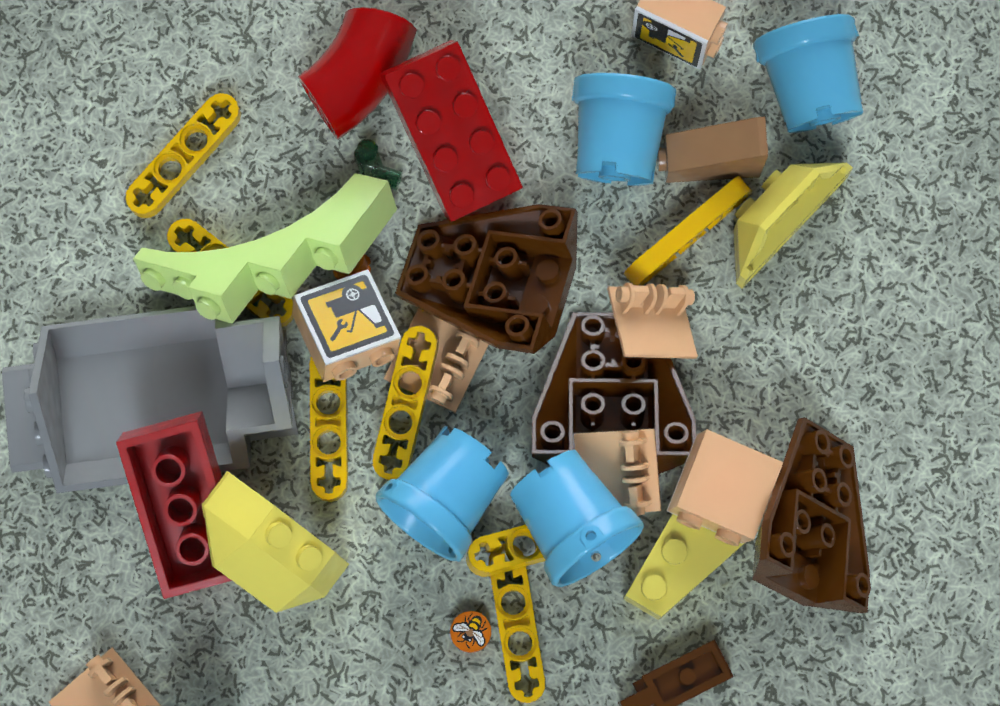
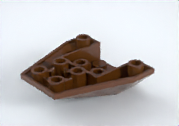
(496, 273)
(603, 391)
(814, 526)

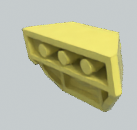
(780, 212)
(266, 548)

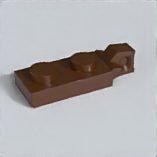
(681, 678)

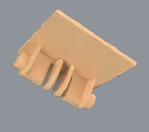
(653, 320)
(454, 365)
(625, 465)
(105, 683)

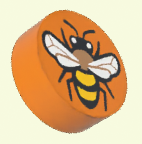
(470, 631)

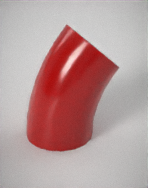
(346, 77)

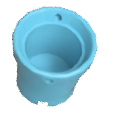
(813, 70)
(620, 126)
(444, 493)
(573, 518)

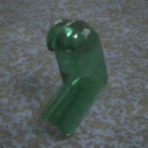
(370, 163)

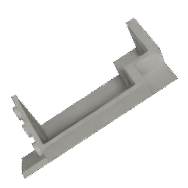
(139, 371)

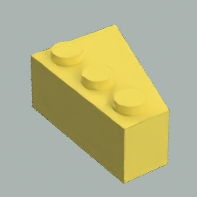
(676, 566)

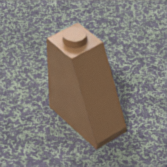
(715, 152)

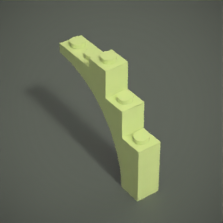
(279, 263)

